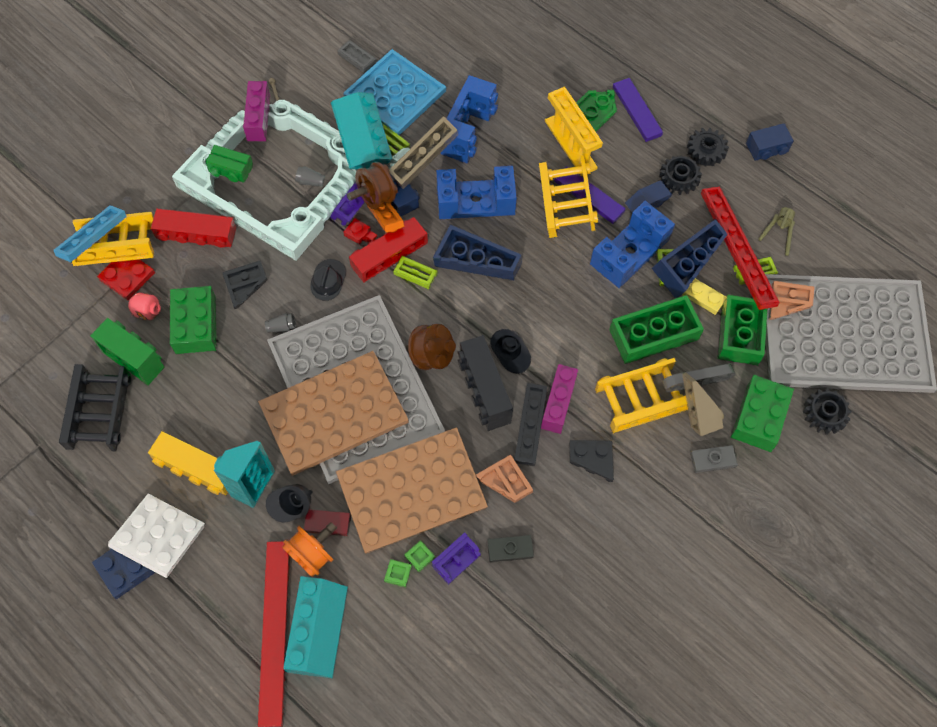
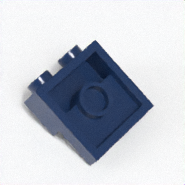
(120, 572)

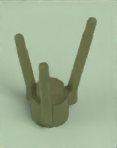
(783, 219)

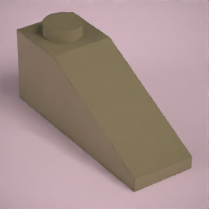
(703, 412)

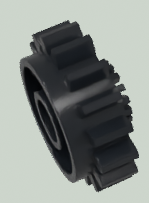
(707, 147)
(680, 174)
(832, 402)

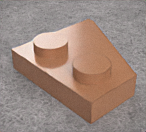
(791, 298)
(506, 479)

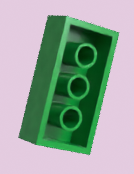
(656, 329)

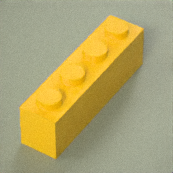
(186, 461)

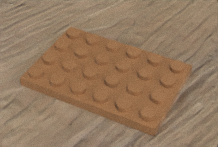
(333, 412)
(411, 490)

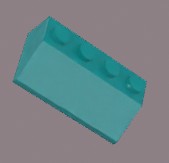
(361, 130)
(245, 472)
(315, 628)

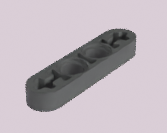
(702, 376)

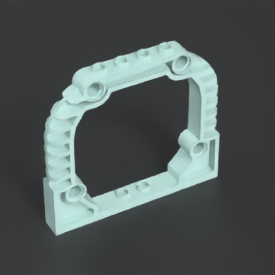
(288, 234)

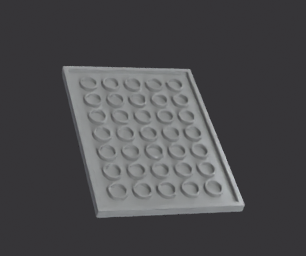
(853, 337)
(342, 338)

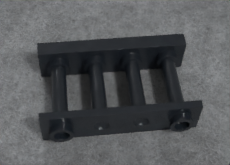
(77, 397)

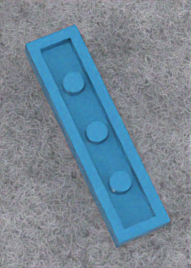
(90, 233)

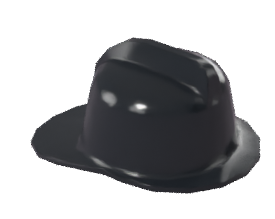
(328, 279)
(511, 350)
(289, 503)

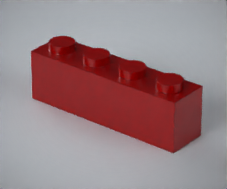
(193, 228)
(388, 249)

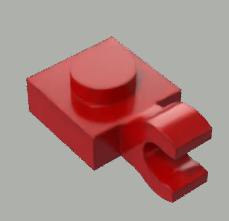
(359, 232)

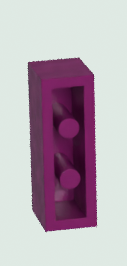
(256, 111)
(559, 399)

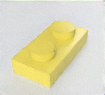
(705, 296)

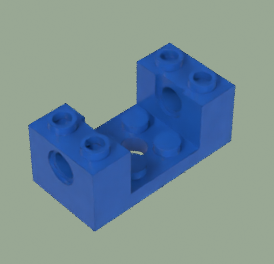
(475, 99)
(496, 195)
(645, 233)

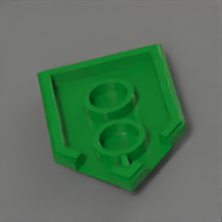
(598, 107)

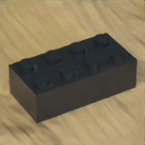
(485, 383)

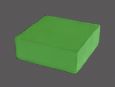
(419, 556)
(398, 573)

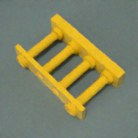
(572, 129)
(551, 206)
(122, 249)
(641, 414)

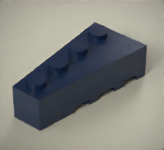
(476, 255)
(685, 262)

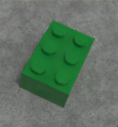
(192, 320)
(742, 331)
(128, 350)
(762, 413)

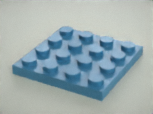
(399, 90)

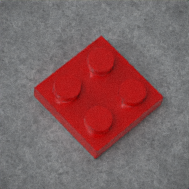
(126, 276)

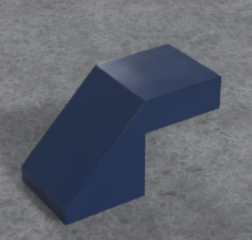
(654, 194)

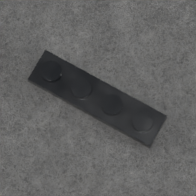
(530, 424)

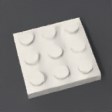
(156, 535)

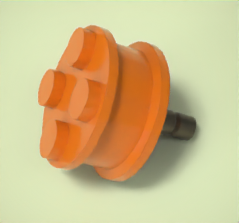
(309, 549)

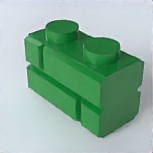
(229, 164)

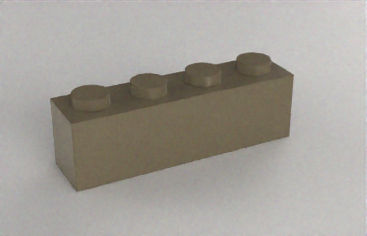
(423, 152)

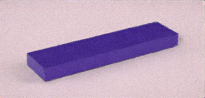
(637, 109)
(600, 201)

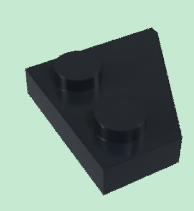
(244, 282)
(593, 457)

